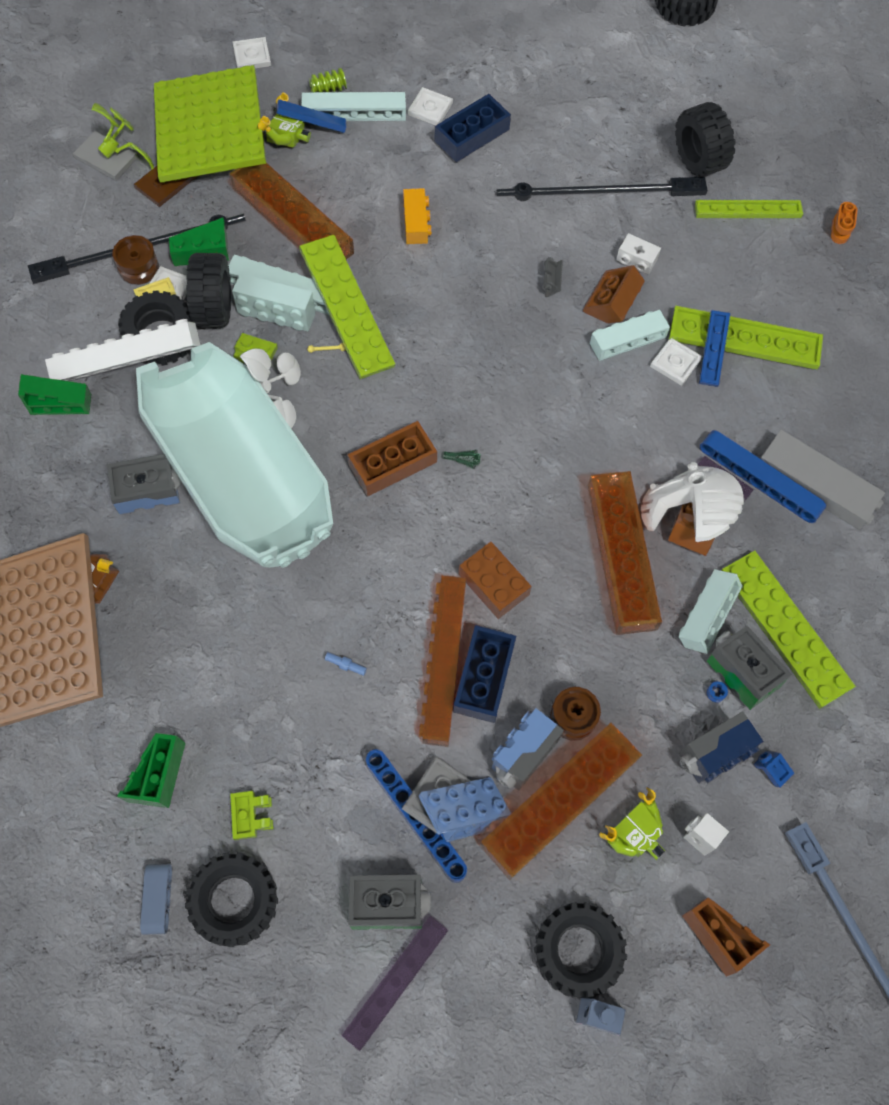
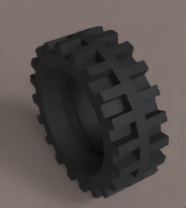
(202, 890)
(610, 939)

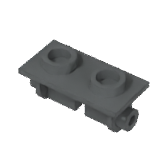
(553, 276)

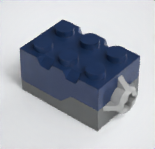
(721, 748)

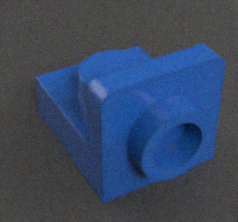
(774, 767)

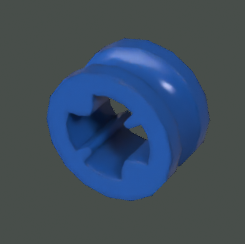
(723, 690)

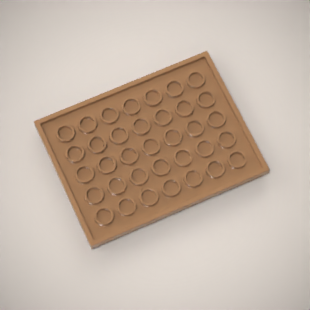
(48, 631)

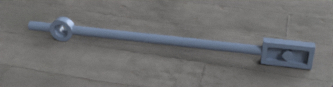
(814, 860)

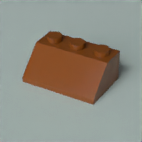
(614, 294)

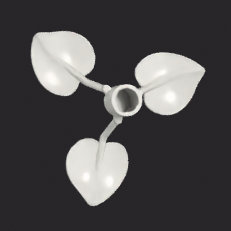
(259, 365)

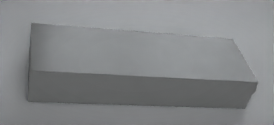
(839, 488)

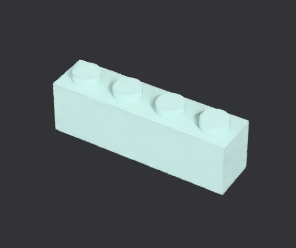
(629, 334)
(710, 611)

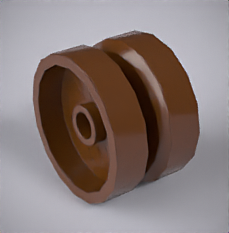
(135, 259)
(584, 705)

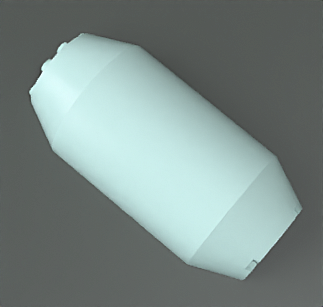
(236, 456)

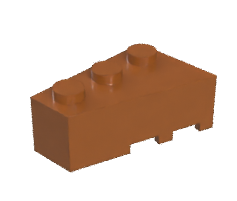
(723, 937)

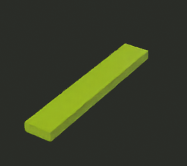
(748, 209)

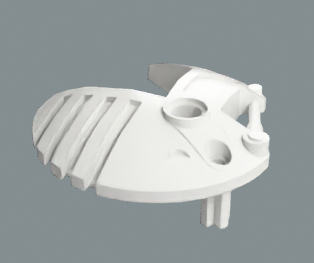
(714, 496)

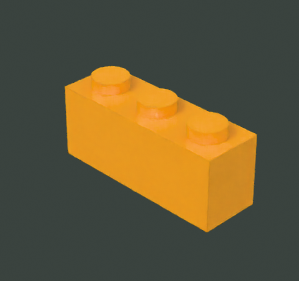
(416, 216)

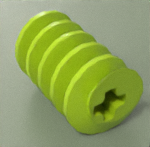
(328, 81)

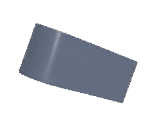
(156, 899)

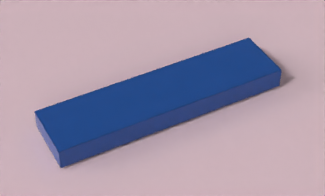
(311, 116)
(714, 348)

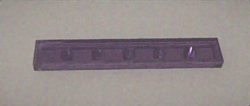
(394, 983)

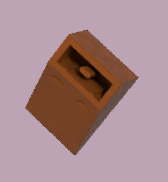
(684, 531)

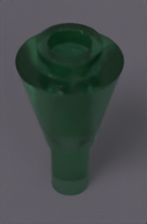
(468, 458)

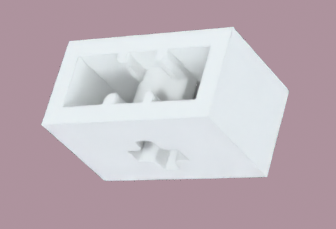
(638, 253)
(705, 833)

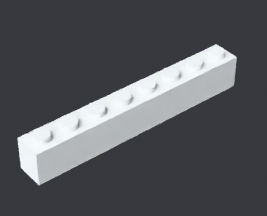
(123, 352)

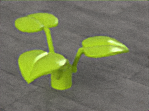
(109, 143)

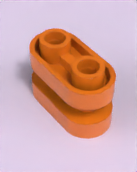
(844, 222)

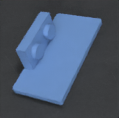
(464, 808)

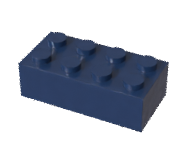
(472, 127)
(484, 674)

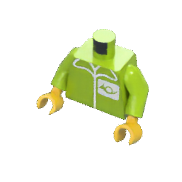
(283, 129)
(638, 829)

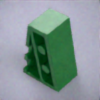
(202, 239)
(53, 396)
(156, 773)

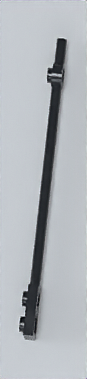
(678, 186)
(60, 267)

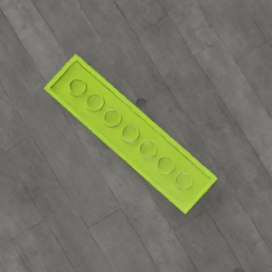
(347, 306)
(751, 338)
(789, 631)

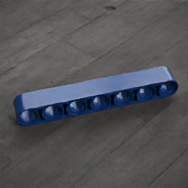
(763, 476)
(392, 791)

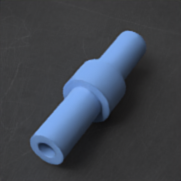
(345, 663)

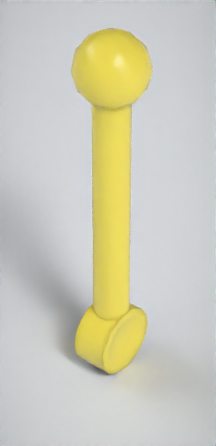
(311, 348)

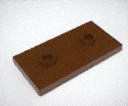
(159, 191)

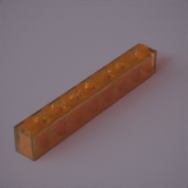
(444, 661)

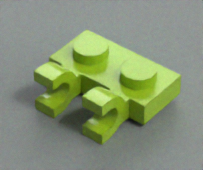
(248, 342)
(244, 814)

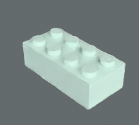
(274, 302)

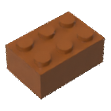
(494, 580)

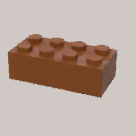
(392, 458)

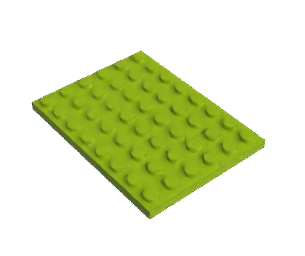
(208, 123)

